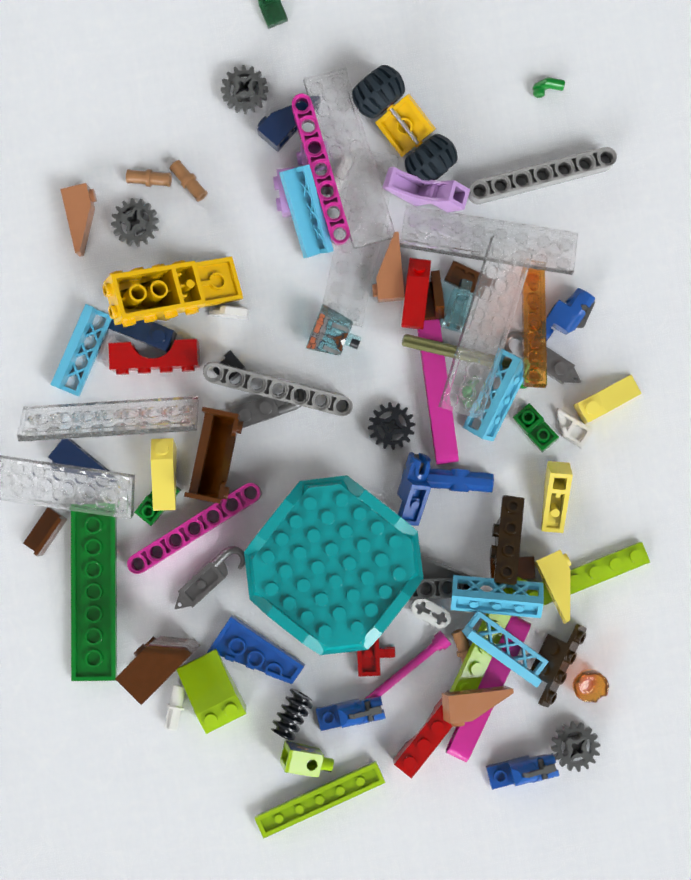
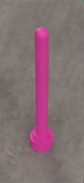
(439, 642)

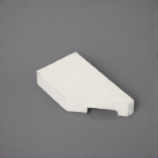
(229, 311)
(573, 429)

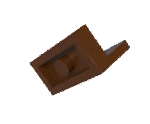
(435, 301)
(45, 531)

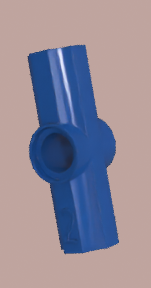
(460, 480)

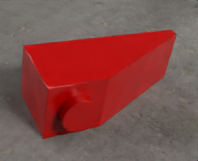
(416, 293)

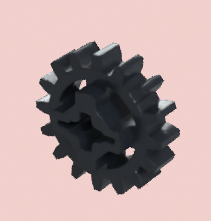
(405, 430)

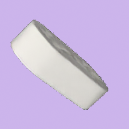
(433, 608)

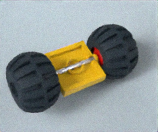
(404, 123)

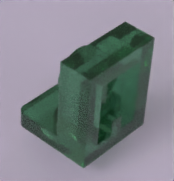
(272, 12)

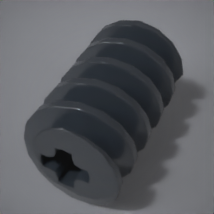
(292, 715)

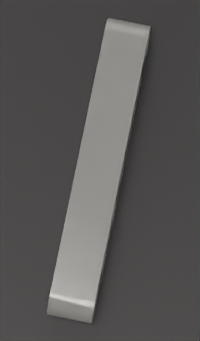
(549, 168)
(288, 391)

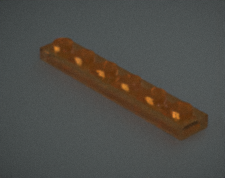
(534, 330)

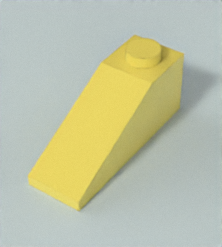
(607, 399)
(163, 473)
(556, 496)
(556, 576)

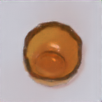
(590, 685)

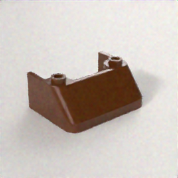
(214, 455)
(154, 665)

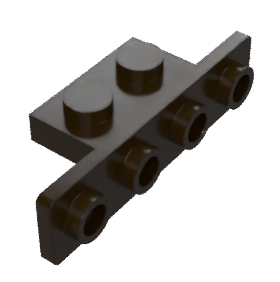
(507, 540)
(560, 657)

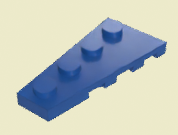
(248, 647)

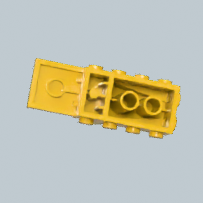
(170, 290)

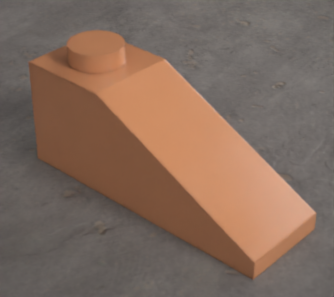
(79, 211)
(389, 280)
(470, 704)

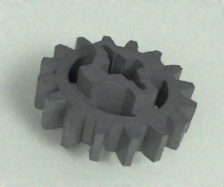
(250, 96)
(136, 213)
(581, 739)

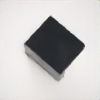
(231, 360)

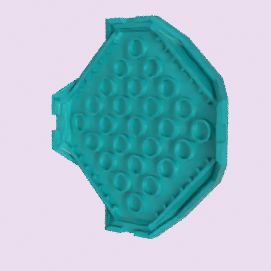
(333, 565)

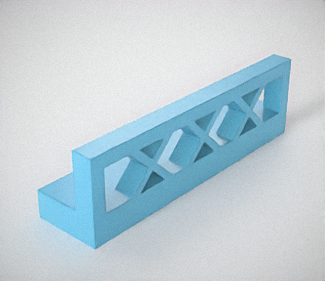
(306, 211)
(74, 347)
(501, 400)
(497, 600)
(505, 657)

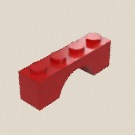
(125, 358)
(425, 741)

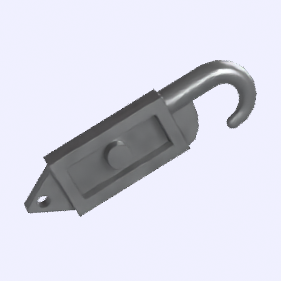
(557, 366)
(264, 409)
(207, 578)

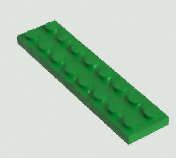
(93, 597)

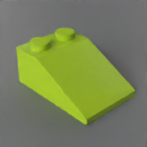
(211, 691)

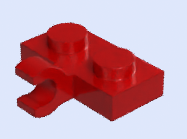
(370, 659)

